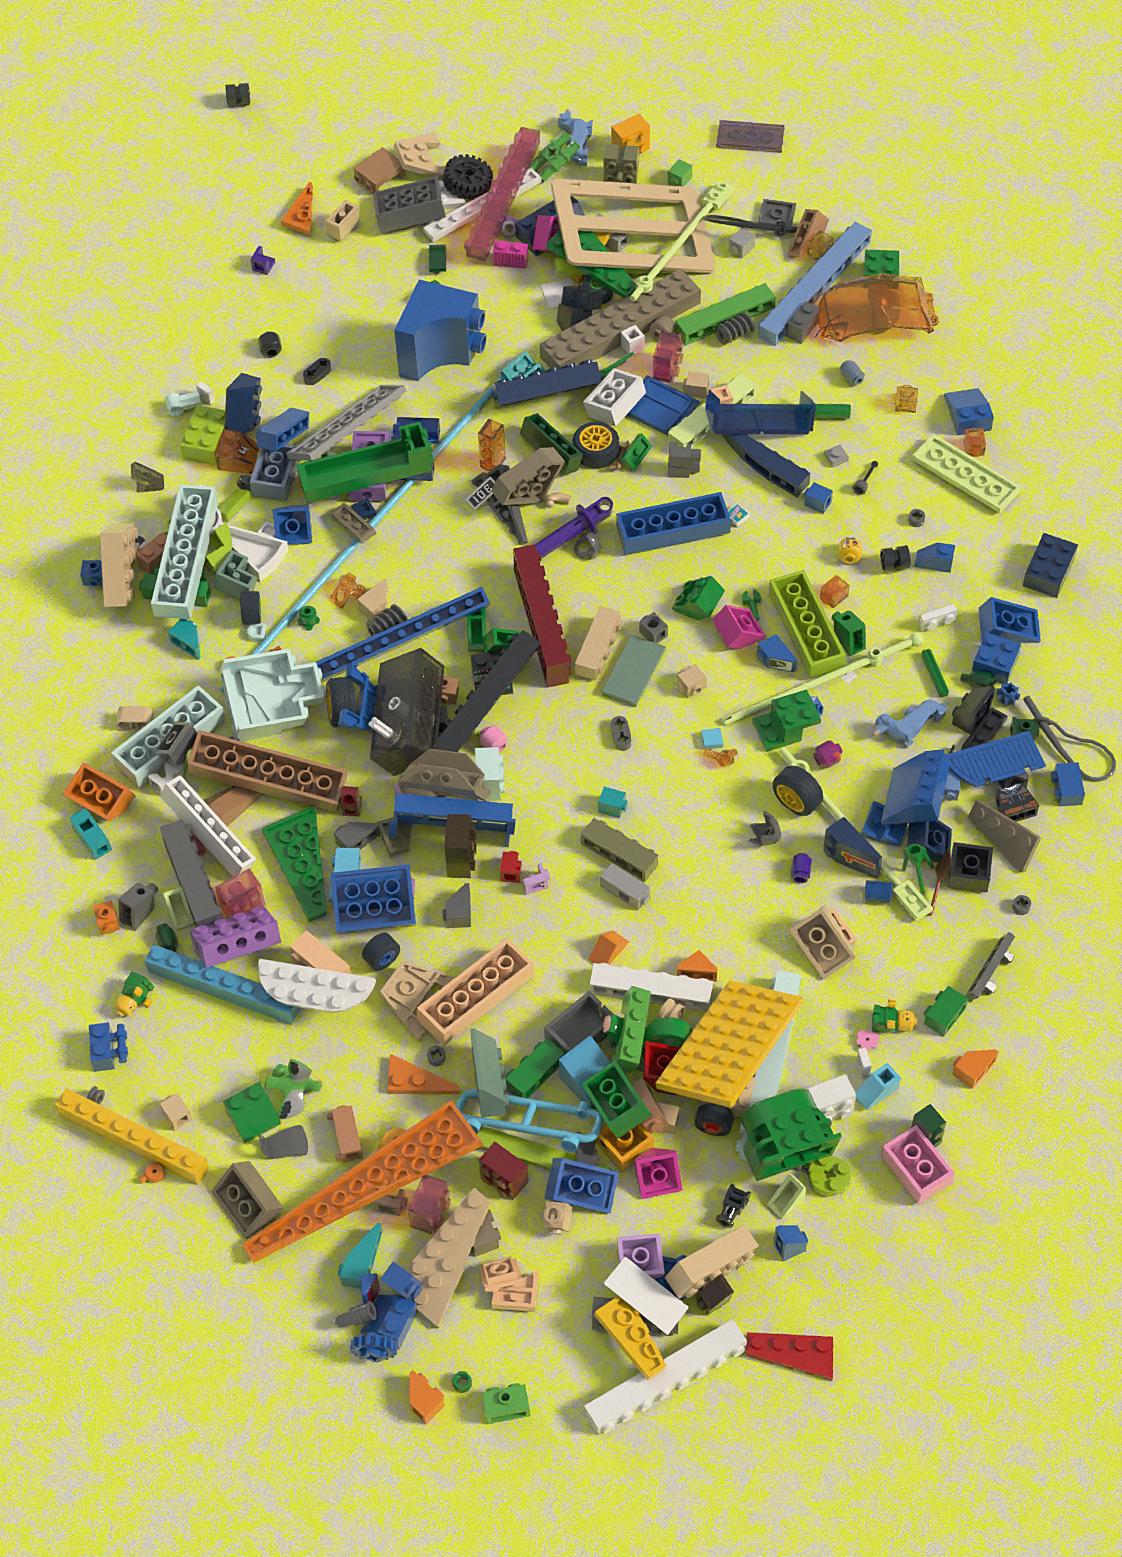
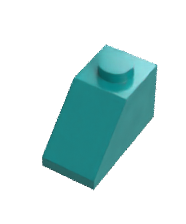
(186, 637)

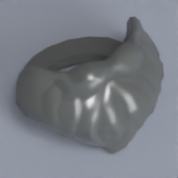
(591, 552)

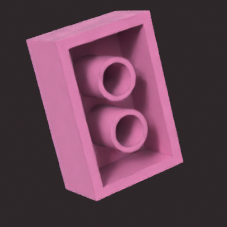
(917, 1164)

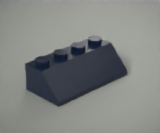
(526, 227)

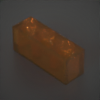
(491, 445)

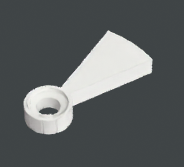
(262, 551)

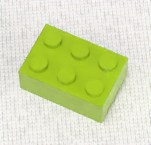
(203, 435)

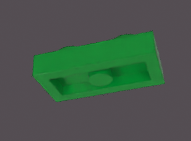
(636, 452)

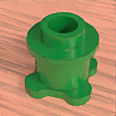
(308, 617)

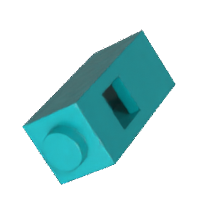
(90, 833)

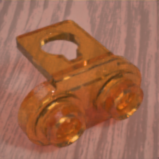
(349, 584)

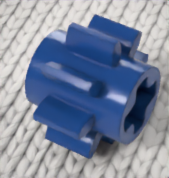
(1008, 694)

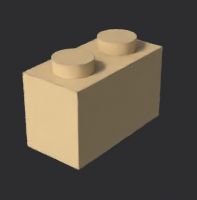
(343, 220)

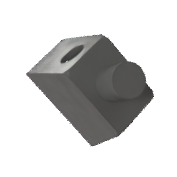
(137, 904)

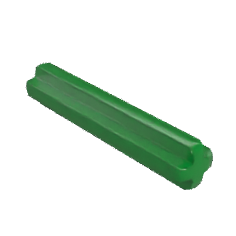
(935, 673)

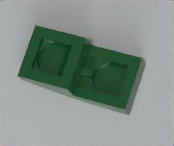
(437, 258)

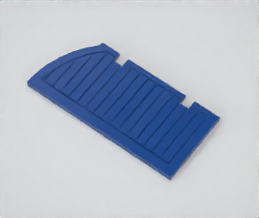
(996, 759)

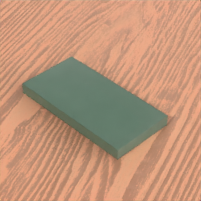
(633, 670)

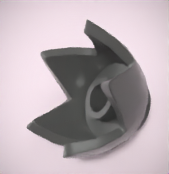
(766, 833)

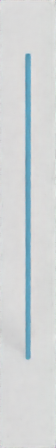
(377, 518)

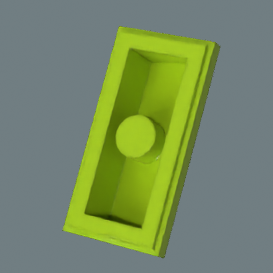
(234, 504)

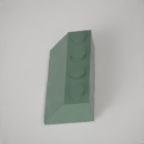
(488, 1075)

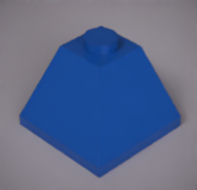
(293, 524)

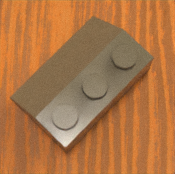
(246, 1198)

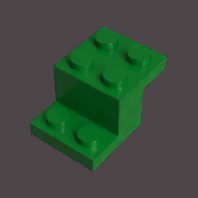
(786, 720)

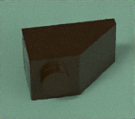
(714, 1295)

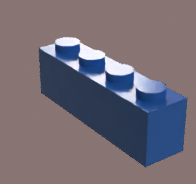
(282, 429)

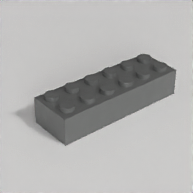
(191, 873)

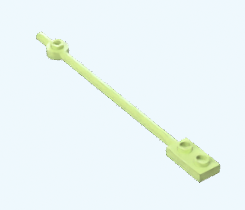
(713, 199)
(904, 892)

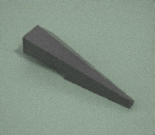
(507, 514)

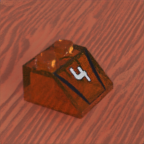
(236, 452)

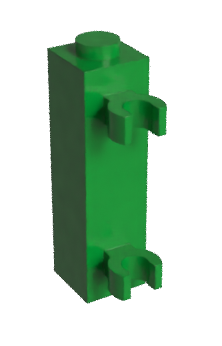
(148, 584)

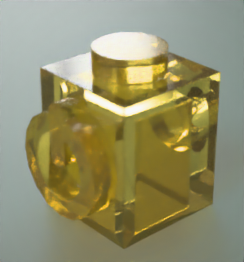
(819, 244)
(905, 398)

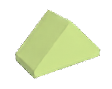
(178, 907)
(787, 1196)

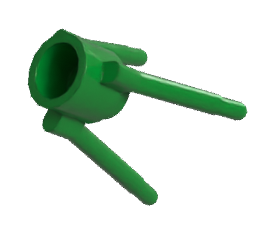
(604, 372)
(915, 855)

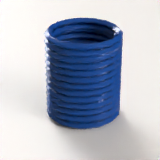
(878, 891)

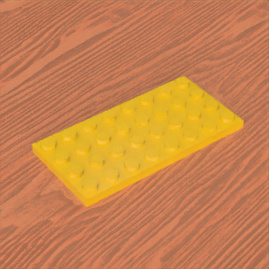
(729, 1043)

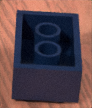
(1050, 565)

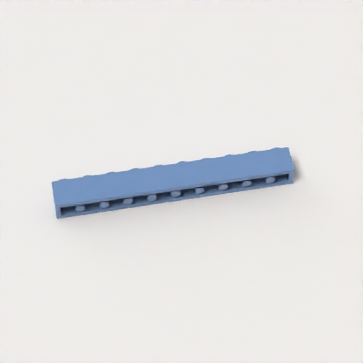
(816, 281)

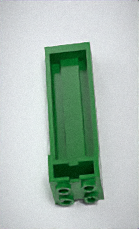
(368, 465)

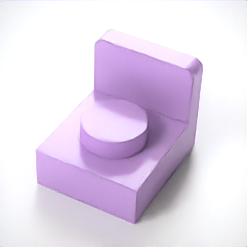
(538, 882)

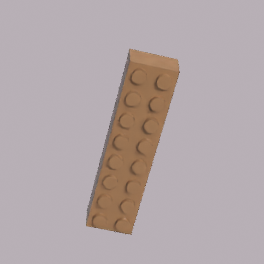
(267, 771)

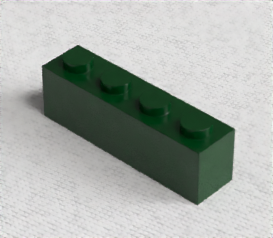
(543, 435)

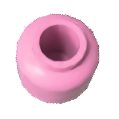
(493, 737)

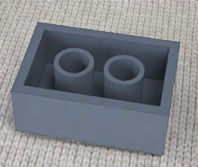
(273, 474)

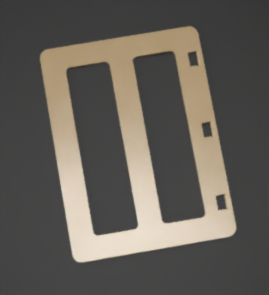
(572, 223)

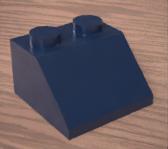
(933, 836)

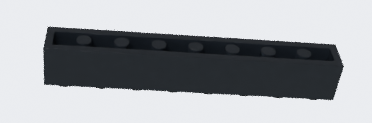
(488, 692)

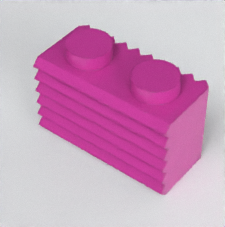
(510, 254)

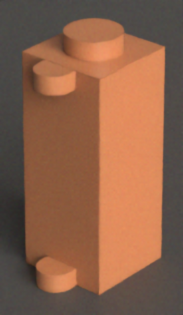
(657, 1119)
(346, 1133)

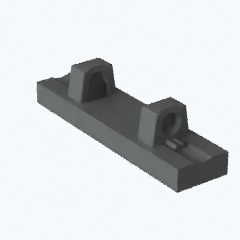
(998, 954)

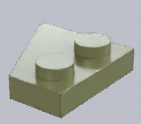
(397, 844)

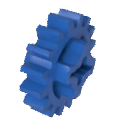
(373, 1347)

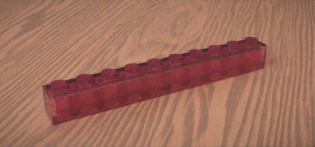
(502, 194)

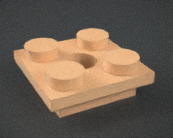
(500, 1274)

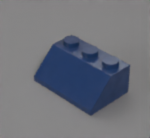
(243, 403)

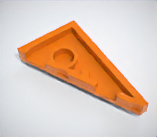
(300, 213)
(411, 1079)

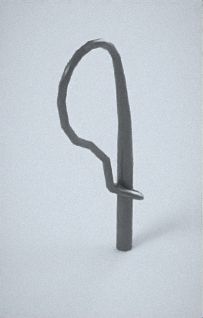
(1044, 723)

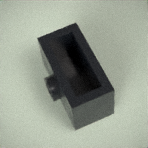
(582, 297)

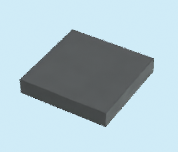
(777, 210)

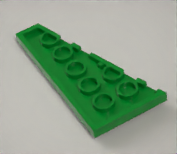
(612, 278)

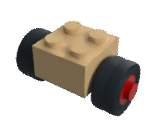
(718, 1119)

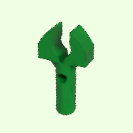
(752, 603)

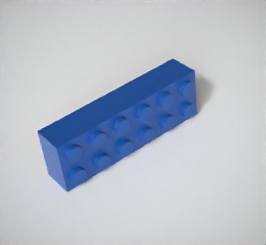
(673, 523)

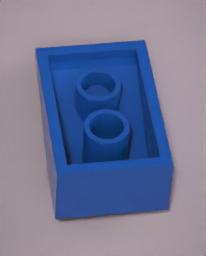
(969, 410)
(1009, 621)
(581, 1185)

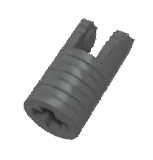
(357, 1315)

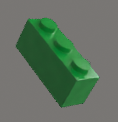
(534, 1069)

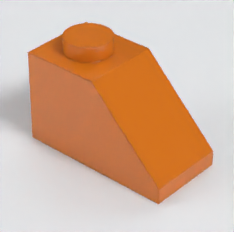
(974, 1065)

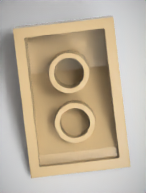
(823, 942)

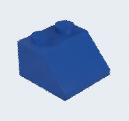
(393, 1318)

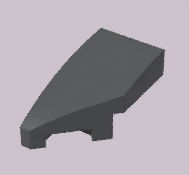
(586, 1153)

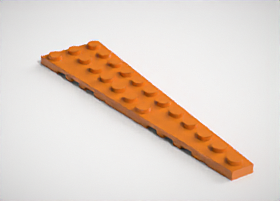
(410, 1156)

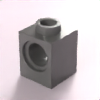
(659, 629)

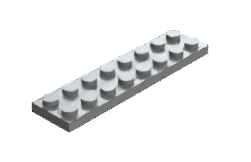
(346, 422)

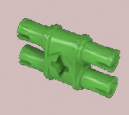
(557, 162)

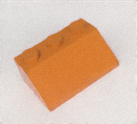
(99, 793)

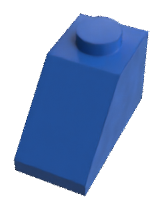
(935, 557)
(789, 1241)

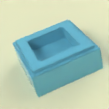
(712, 738)

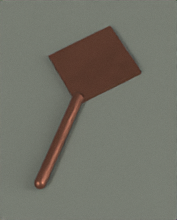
(941, 870)

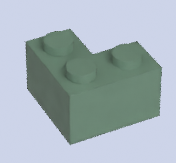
(232, 576)

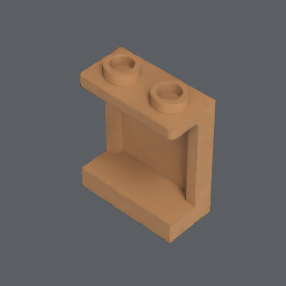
(378, 170)

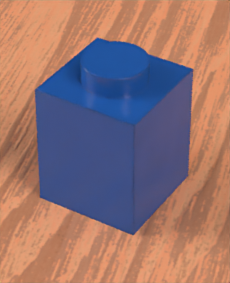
(818, 497)

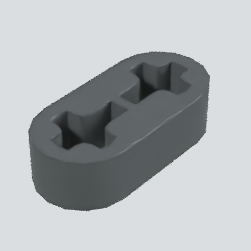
(625, 732)

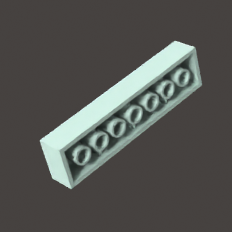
(184, 552)

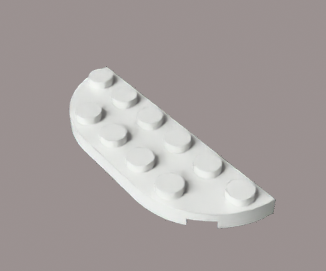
(313, 987)

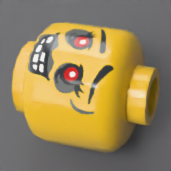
(850, 550)

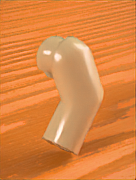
(560, 497)

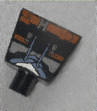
(1015, 801)

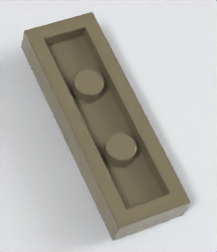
(353, 523)

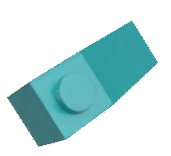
(361, 1258)

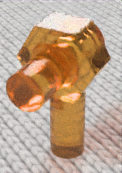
(724, 758)

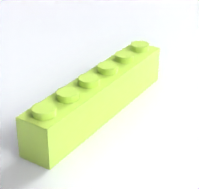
(696, 425)

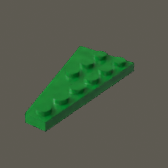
(298, 854)

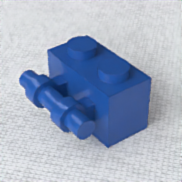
(101, 1046)

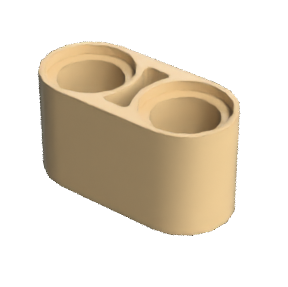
(133, 717)

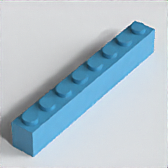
(217, 983)

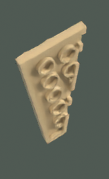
(445, 1256)

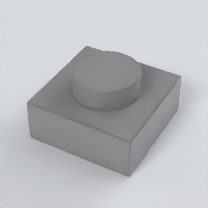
(836, 456)

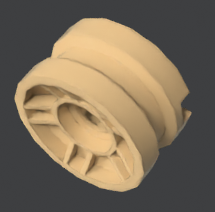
(671, 1009)

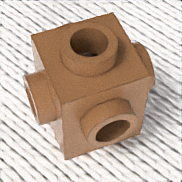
(450, 690)

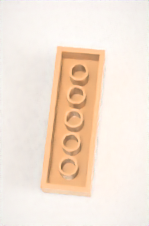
(475, 991)

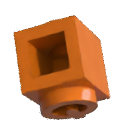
(106, 917)

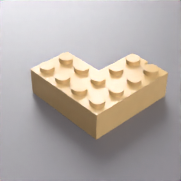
(117, 554)

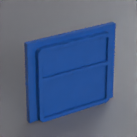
(662, 406)

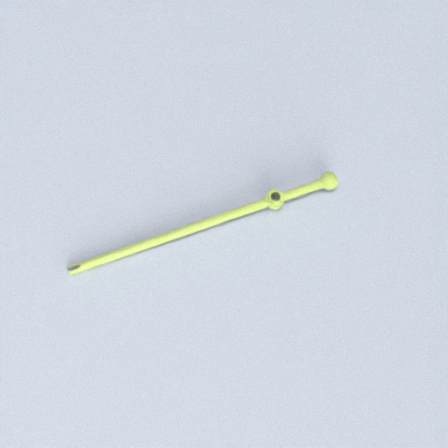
(874, 658)

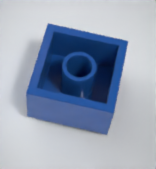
(997, 657)

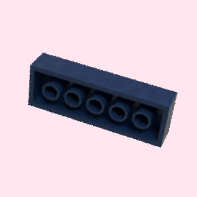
(545, 384)

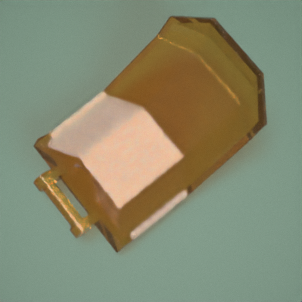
(875, 305)

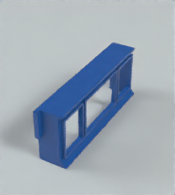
(440, 807)

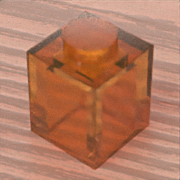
(974, 442)
(834, 591)

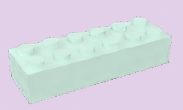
(137, 754)

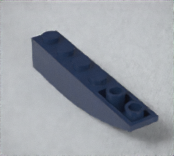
(770, 464)

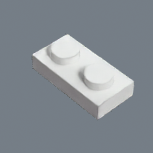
(938, 617)

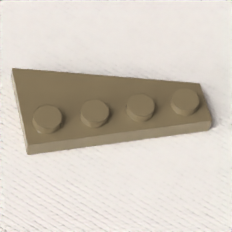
(1009, 836)

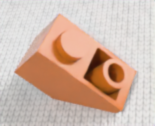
(423, 1398)

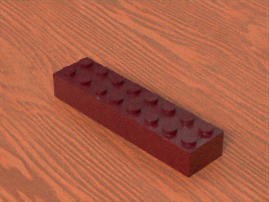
(541, 615)

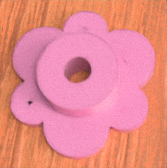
(868, 1035)

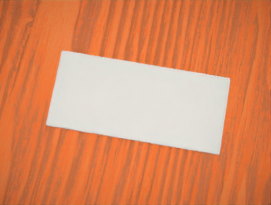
(646, 1295)

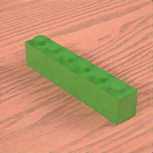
(704, 322)

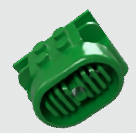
(786, 1133)

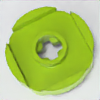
(830, 1186)

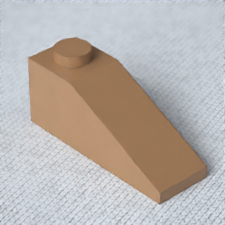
(809, 226)

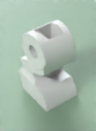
(172, 772)

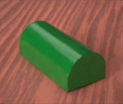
(833, 411)

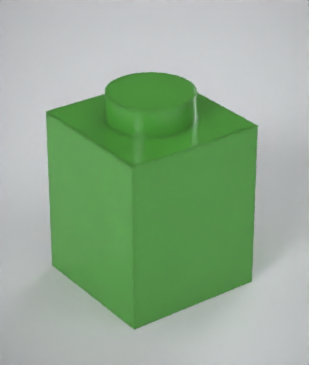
(680, 173)

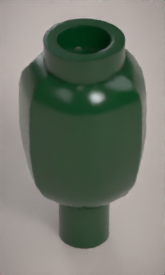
(979, 679)
(166, 937)

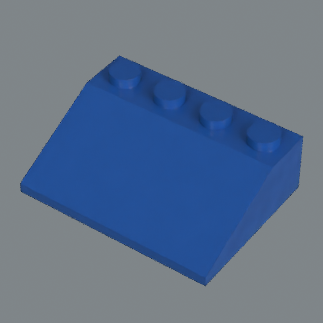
(917, 789)
(373, 898)

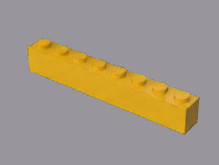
(132, 1136)

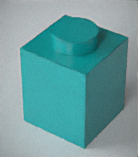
(612, 802)

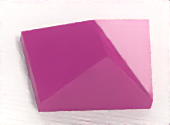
(658, 1172)

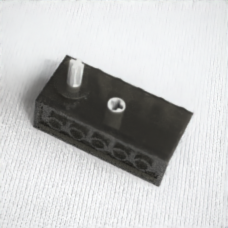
(406, 710)

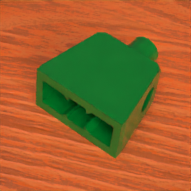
(850, 631)

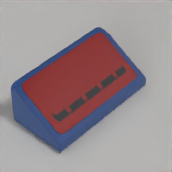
(369, 1287)

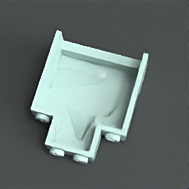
(269, 693)

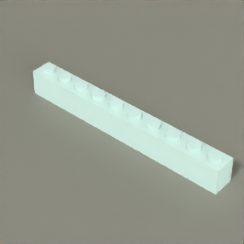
(770, 1071)

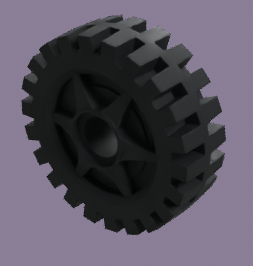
(467, 176)

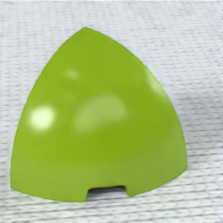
(218, 548)

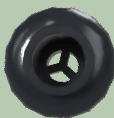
(270, 344)

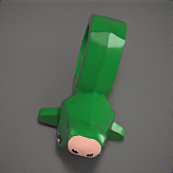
(661, 1030)

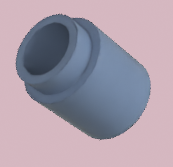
(852, 372)

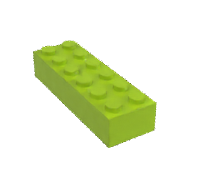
(807, 623)

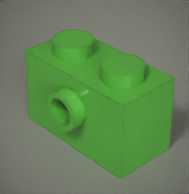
(506, 1403)

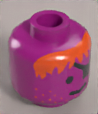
(827, 754)

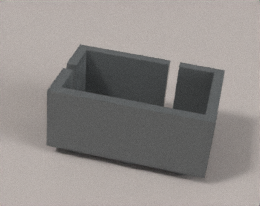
(578, 1023)

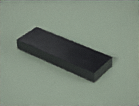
(986, 729)

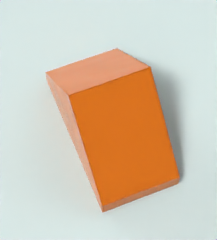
(608, 947)
(698, 967)

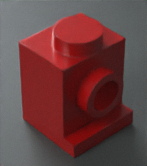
(510, 867)

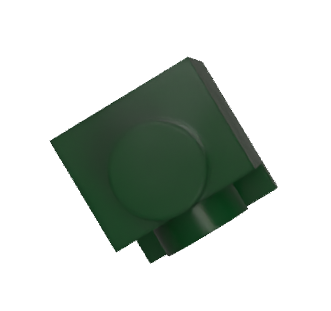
(1022, 725)

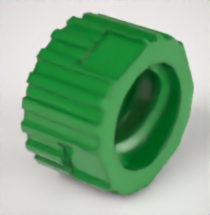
(462, 1375)

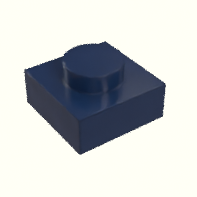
(364, 509)

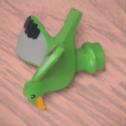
(293, 1081)

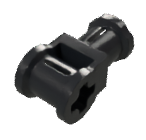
(733, 1204)

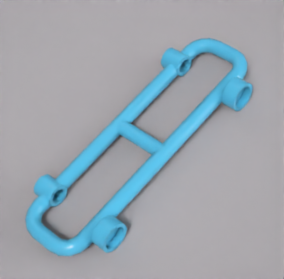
(570, 1140)

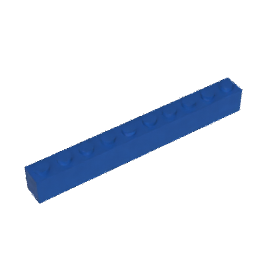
(404, 633)

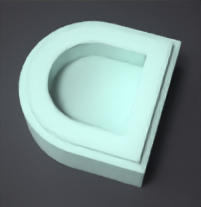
(257, 632)

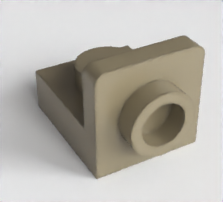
(390, 1205)

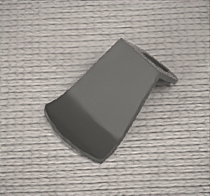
(285, 1143)

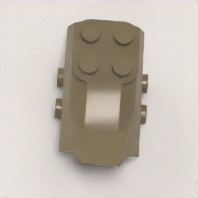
(445, 775)

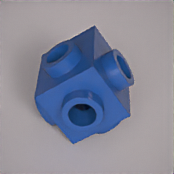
(91, 573)

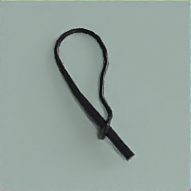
(753, 225)

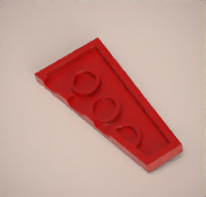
(799, 1352)

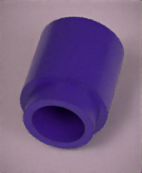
(801, 868)

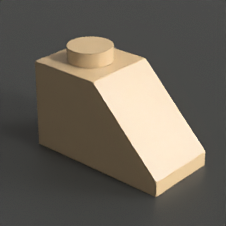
(374, 600)

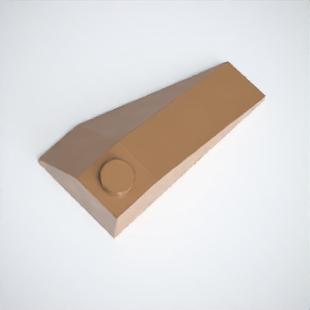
(231, 802)

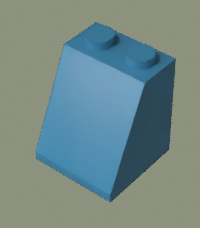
(580, 1065)

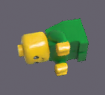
(134, 992)
(889, 1019)

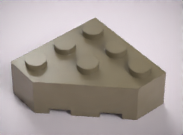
(529, 479)

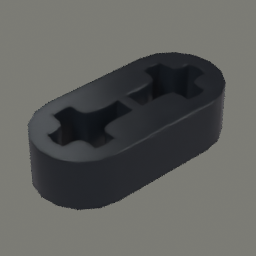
(317, 371)

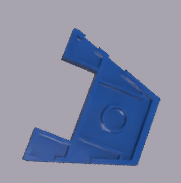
(366, 701)

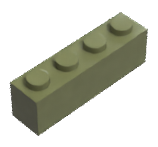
(619, 849)

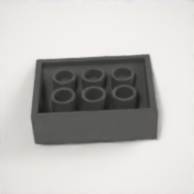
(409, 205)

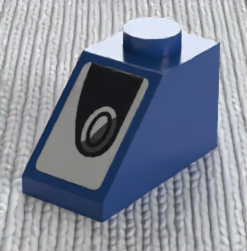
(776, 654)

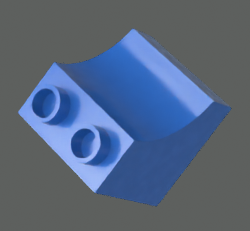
(438, 329)

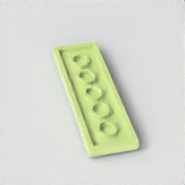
(966, 473)

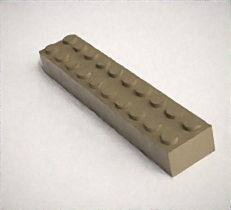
(603, 330)

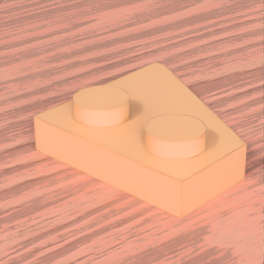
(518, 1297)

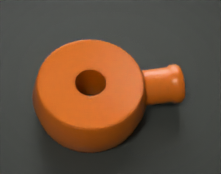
(154, 1178)

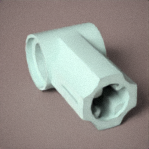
(177, 404)

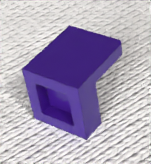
(260, 262)

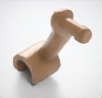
(622, 449)

